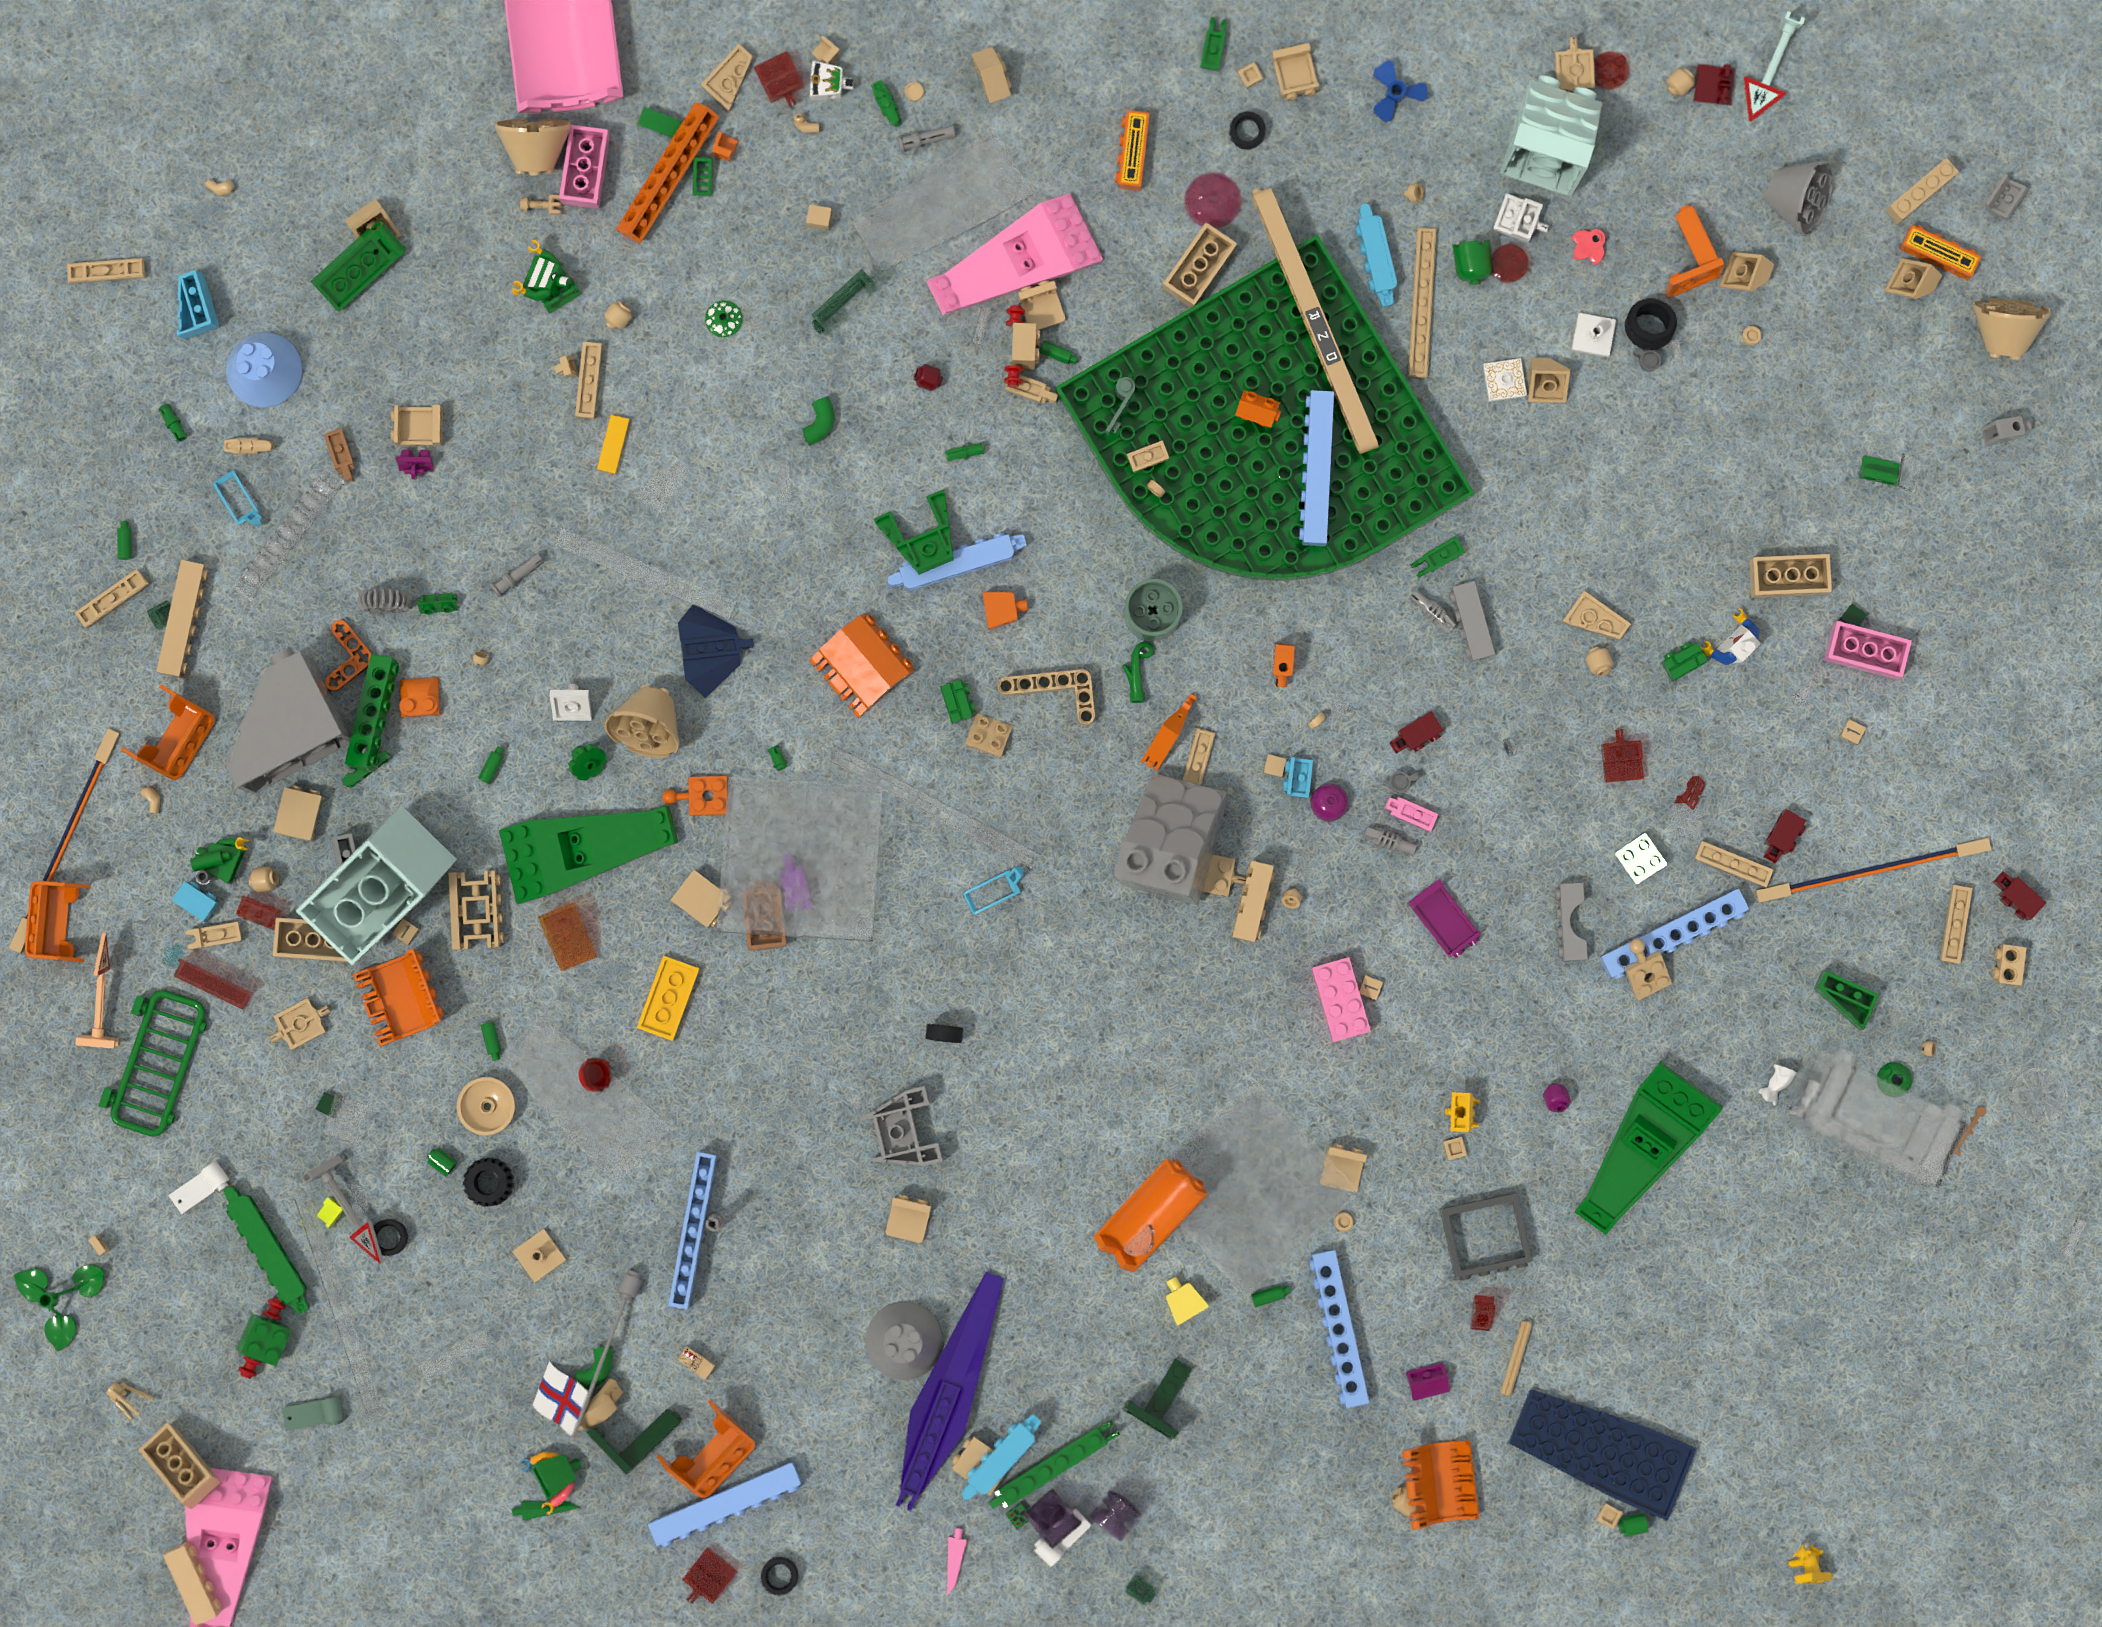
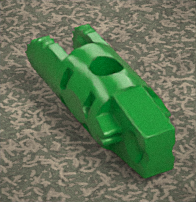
(886, 103)

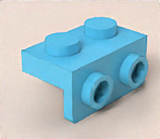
(1298, 777)

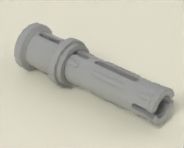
(914, 141)
(509, 580)
(720, 1224)

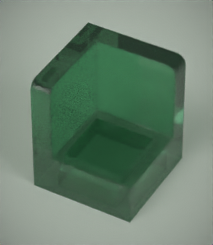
(159, 614)

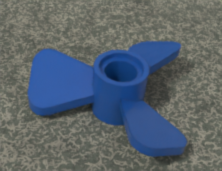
(1386, 75)

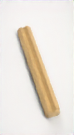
(1516, 1358)

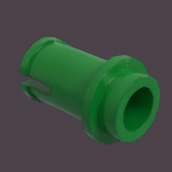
(777, 757)

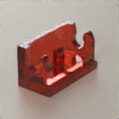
(258, 912)

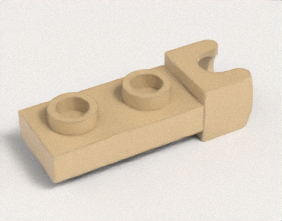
(215, 935)

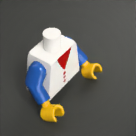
(1738, 644)

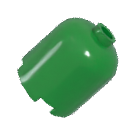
(1472, 261)

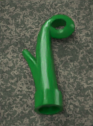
(1134, 674)

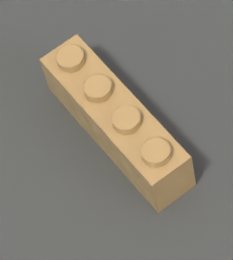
(1921, 191)
(192, 1582)

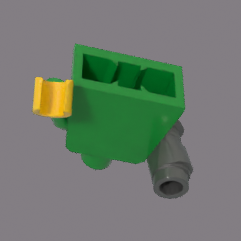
(227, 871)

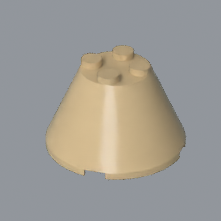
(533, 144)
(2009, 325)
(646, 723)

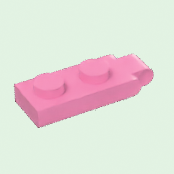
(1411, 813)

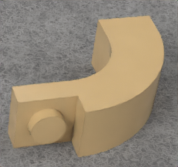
(601, 1405)

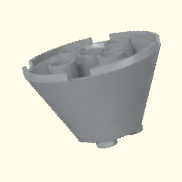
(1801, 194)
(904, 1341)

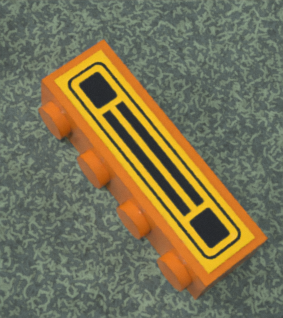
(1133, 150)
(1940, 252)

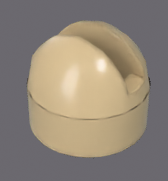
(480, 658)
(1929, 1048)

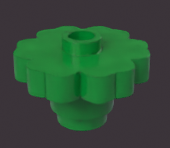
(587, 761)

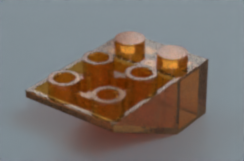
(567, 936)

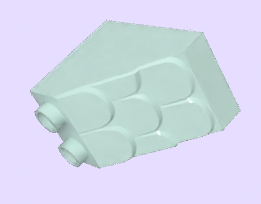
(1553, 136)
(376, 885)

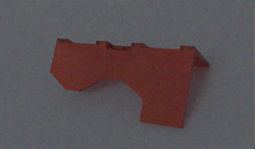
(1694, 796)

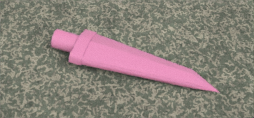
(956, 1549)

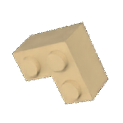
(991, 73)

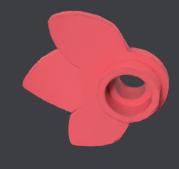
(1586, 247)

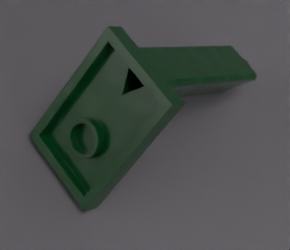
(642, 1444)

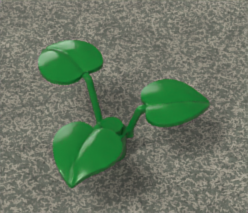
(59, 1329)

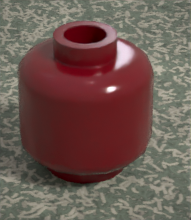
(928, 377)

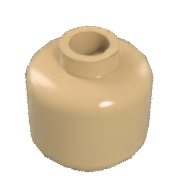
(1680, 82)
(618, 315)
(1599, 661)
(263, 879)
(1400, 1501)

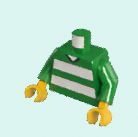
(544, 276)

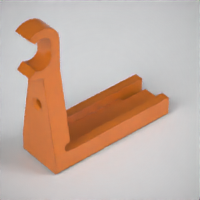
(1167, 735)

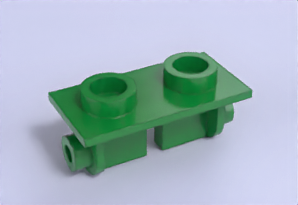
(564, 296)
(428, 604)

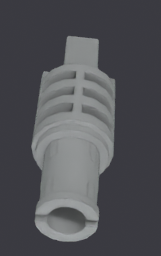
(1434, 611)
(1389, 840)

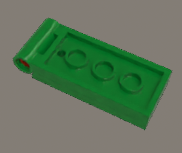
(358, 265)

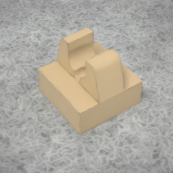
(567, 367)

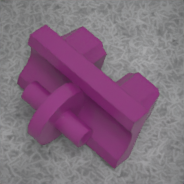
(414, 465)

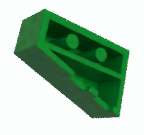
(1847, 998)

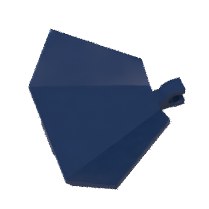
(708, 649)

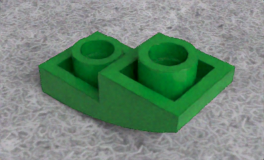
(658, 122)

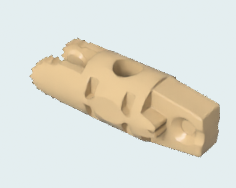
(247, 445)

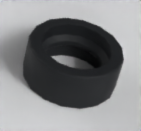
(1247, 145)
(944, 1033)
(403, 1236)
(776, 1561)

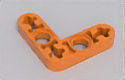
(354, 660)

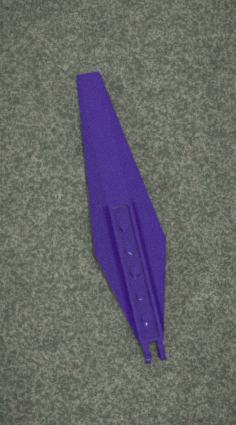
(946, 1398)

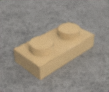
(1148, 456)

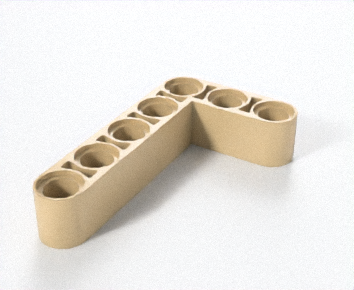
(1055, 686)

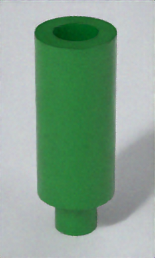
(1058, 353)
(124, 541)
(491, 766)
(209, 860)
(491, 1040)
(1269, 1295)

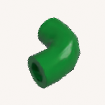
(823, 422)
(586, 1376)

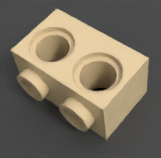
(2015, 966)

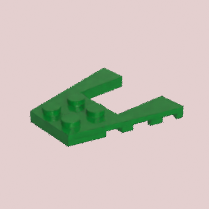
(929, 548)

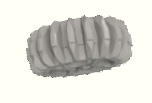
(383, 600)

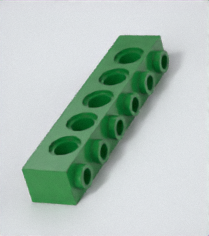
(368, 703)

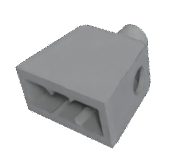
(2005, 430)

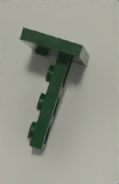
(1161, 1400)

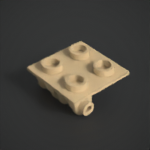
(988, 735)

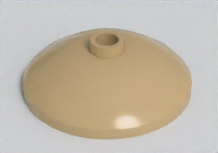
(472, 1106)

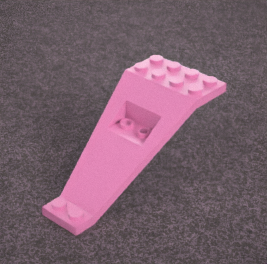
(1048, 240)
(227, 1518)

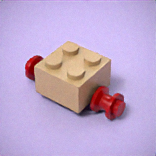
(1024, 345)

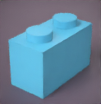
(195, 901)

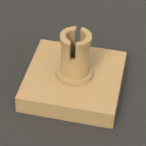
(539, 1255)

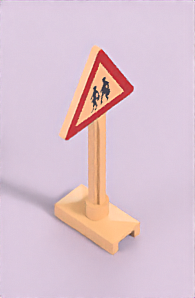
(97, 1038)

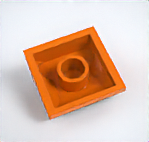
(419, 697)

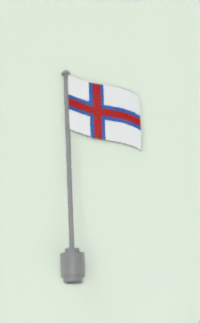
(564, 1398)

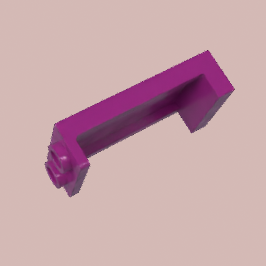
(1444, 919)

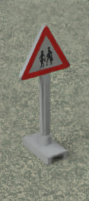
(365, 1234)

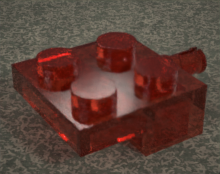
(779, 78)
(1622, 759)
(708, 1576)

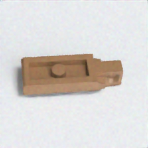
(340, 453)

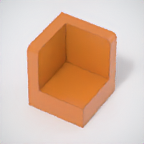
(724, 147)

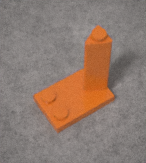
(1709, 264)

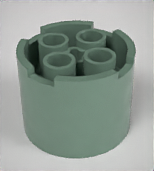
(1152, 594)

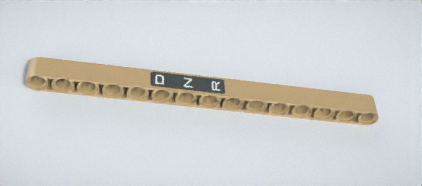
(1315, 320)

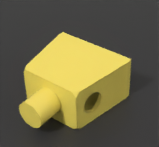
(1184, 1301)

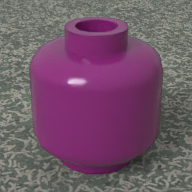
(1556, 1098)

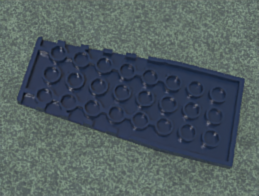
(1604, 1452)

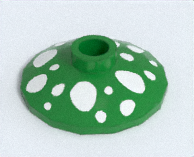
(727, 327)

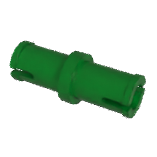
(172, 423)

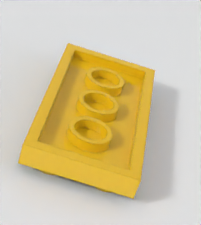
(668, 998)

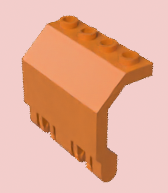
(863, 663)
(402, 997)
(1441, 1483)

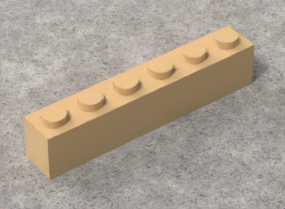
(181, 619)

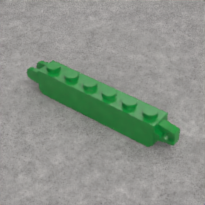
(267, 1249)
(1052, 1466)

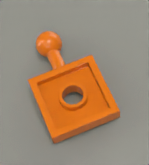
(697, 787)

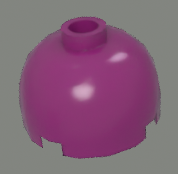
(1329, 802)

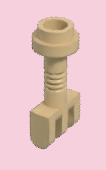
(525, 204)

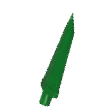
(534, 1509)

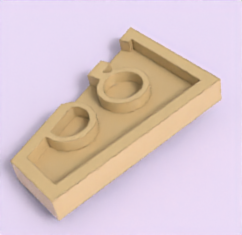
(727, 77)
(1596, 617)

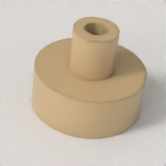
(1414, 193)
(1291, 899)

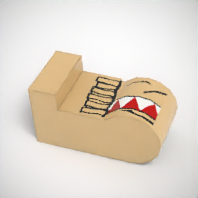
(696, 1362)

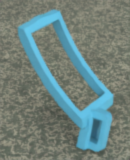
(249, 517)
(1011, 880)

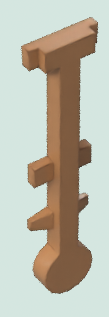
(1980, 1111)

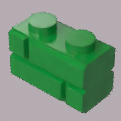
(1684, 661)
(957, 701)

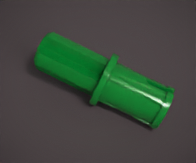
(964, 452)

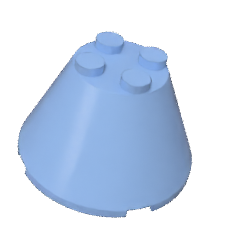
(264, 370)

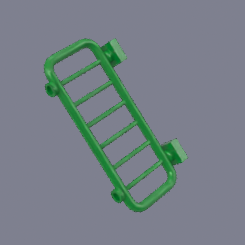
(141, 1006)

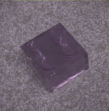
(1052, 1518)

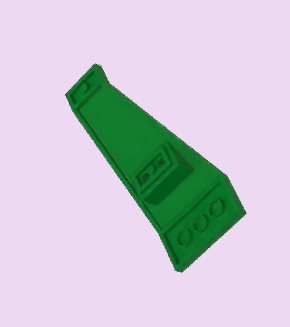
(547, 857)
(1668, 1117)

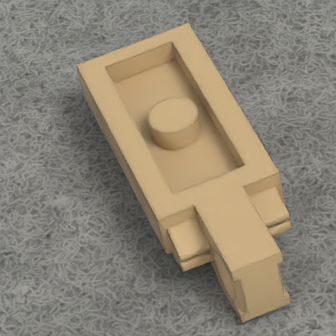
(1033, 391)

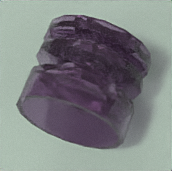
(1115, 1515)

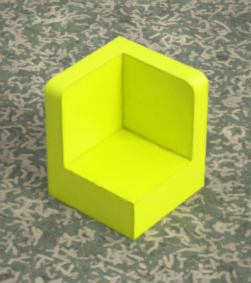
(330, 1212)

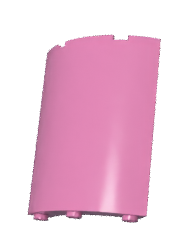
(563, 54)

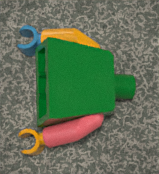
(554, 1476)

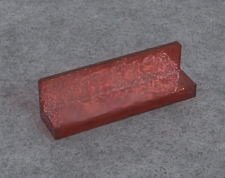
(212, 984)

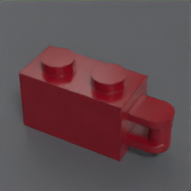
(1417, 733)
(1784, 834)
(2019, 896)

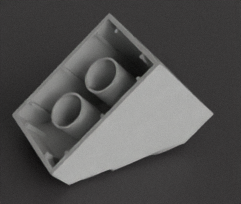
(287, 724)
(1172, 839)

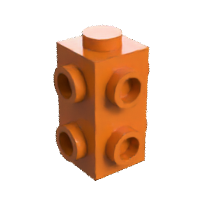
(1258, 409)

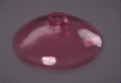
(1214, 212)

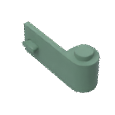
(1124, 390)
(313, 1413)

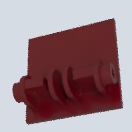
(1714, 84)

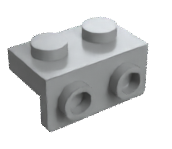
(2005, 197)

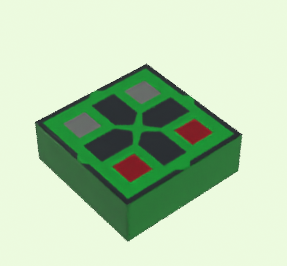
(1016, 1515)

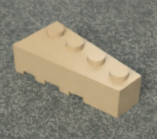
(1252, 901)

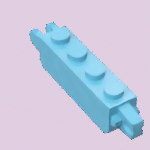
(1377, 255)
(1002, 1458)

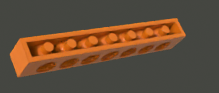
(667, 173)

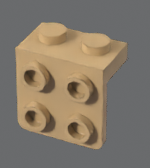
(1041, 305)
(1348, 1162)
(908, 1219)

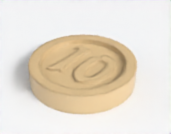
(914, 91)

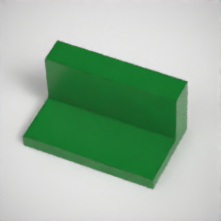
(1879, 470)

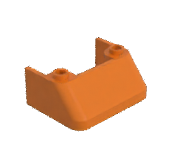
(179, 741)
(49, 920)
(715, 1460)

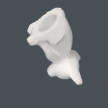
(1780, 1080)

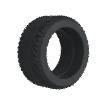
(1655, 308)

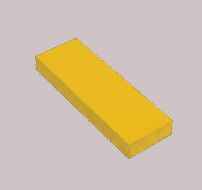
(613, 444)

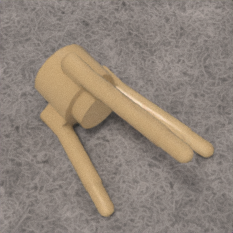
(118, 1393)

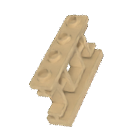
(458, 911)

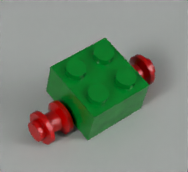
(263, 1339)

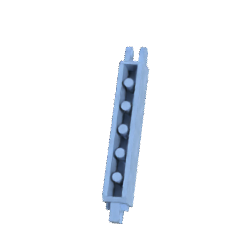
(965, 560)

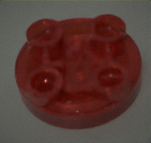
(1610, 70)
(1509, 263)

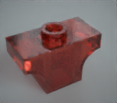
(1482, 1312)

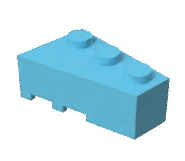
(195, 306)

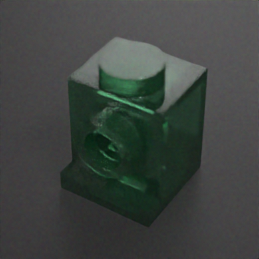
(1132, 1589)

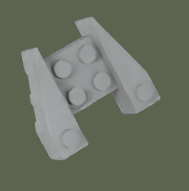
(898, 1132)

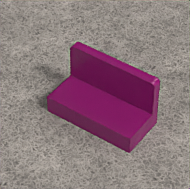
(1428, 1381)

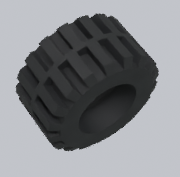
(471, 1182)

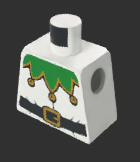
(828, 82)

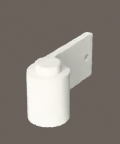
(200, 1187)
(1050, 1555)

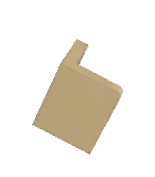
(826, 51)
(819, 217)

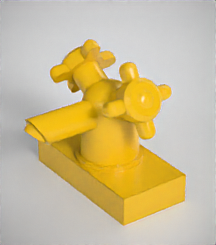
(1462, 1112)
(1809, 1560)

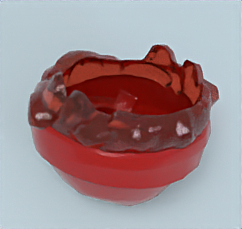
(595, 1074)

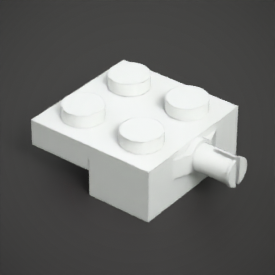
(1519, 218)

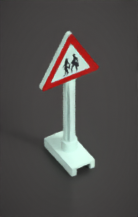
(1760, 94)

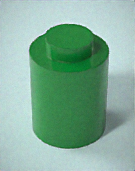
(441, 1161)
(1633, 1525)

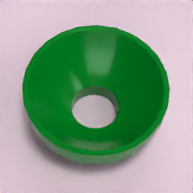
(1889, 1069)

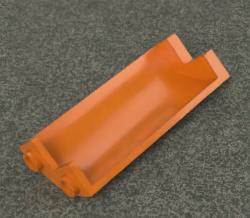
(1160, 1202)

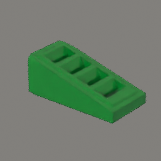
(710, 171)

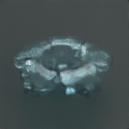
(172, 956)

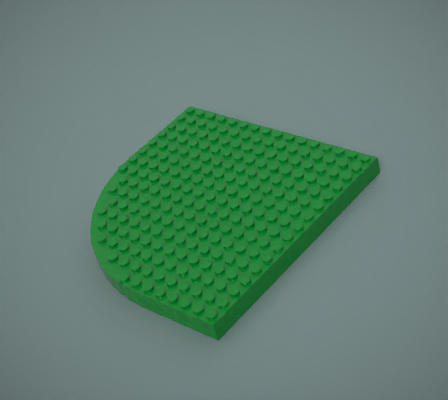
(1240, 483)

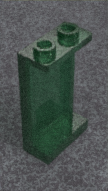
(841, 297)

